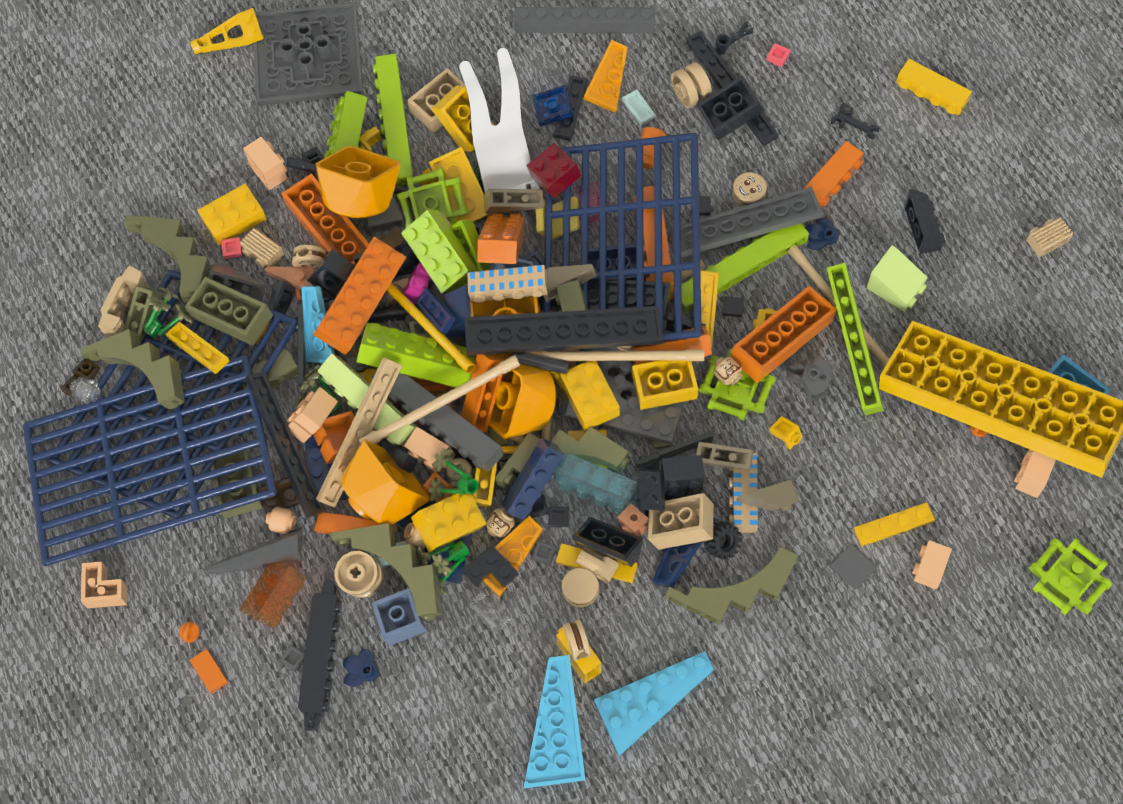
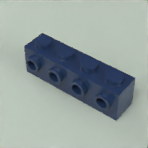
(532, 479)

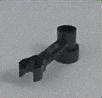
(724, 41)

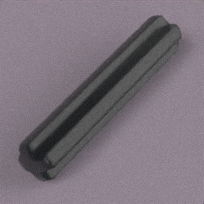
(541, 362)

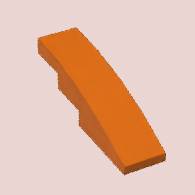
(331, 522)

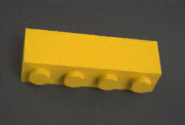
(933, 87)

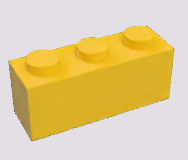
(486, 480)

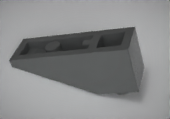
(237, 281)

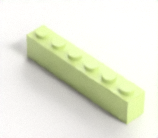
(354, 388)

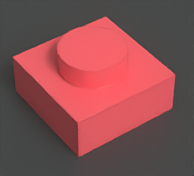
(778, 55)
(231, 248)

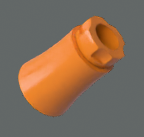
(648, 150)

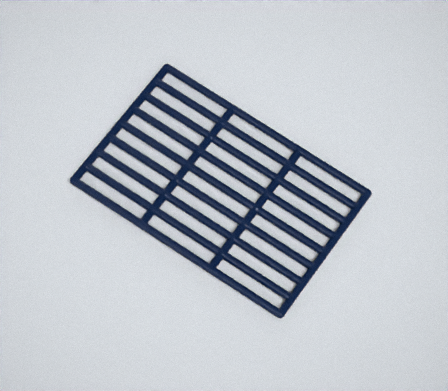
(639, 206)
(177, 354)
(110, 469)

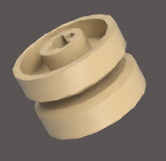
(691, 84)
(348, 575)

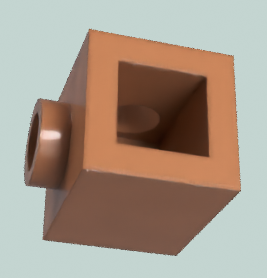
(633, 521)

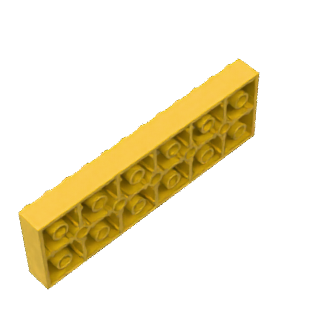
(1005, 398)

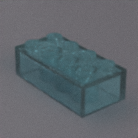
(595, 483)

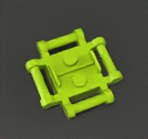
(432, 197)
(737, 395)
(1070, 576)

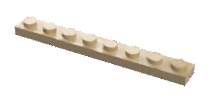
(360, 427)

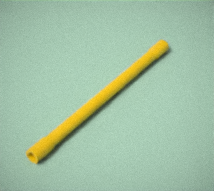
(461, 359)

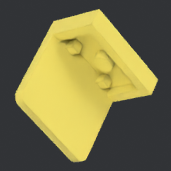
(557, 223)

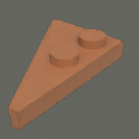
(293, 275)

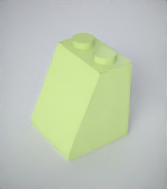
(897, 280)

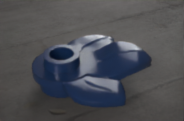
(818, 233)
(357, 666)

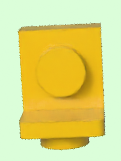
(786, 431)

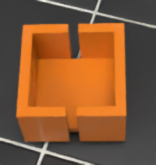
(332, 435)

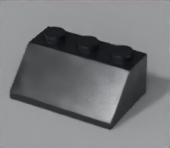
(923, 222)
(331, 274)
(609, 541)

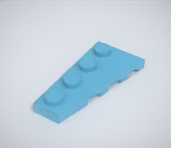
(313, 313)

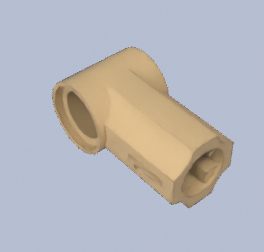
(601, 566)

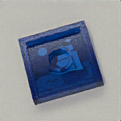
(553, 105)

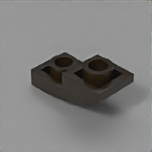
(84, 368)

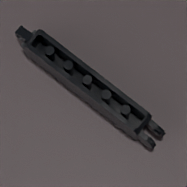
(318, 655)

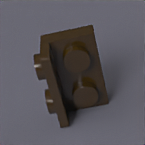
(284, 498)

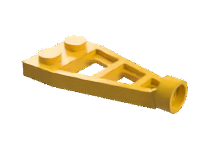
(249, 26)

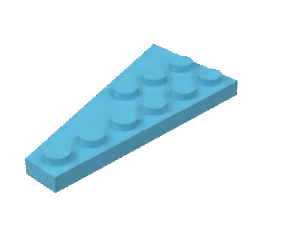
(643, 703)
(556, 740)

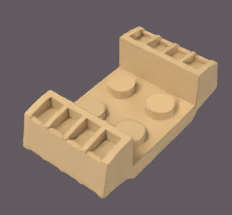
(117, 301)

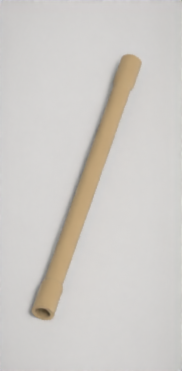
(801, 260)
(688, 355)
(503, 367)

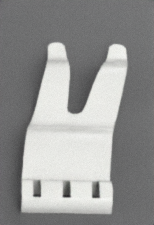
(503, 147)

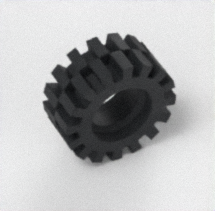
(731, 543)

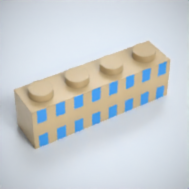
(507, 283)
(742, 482)

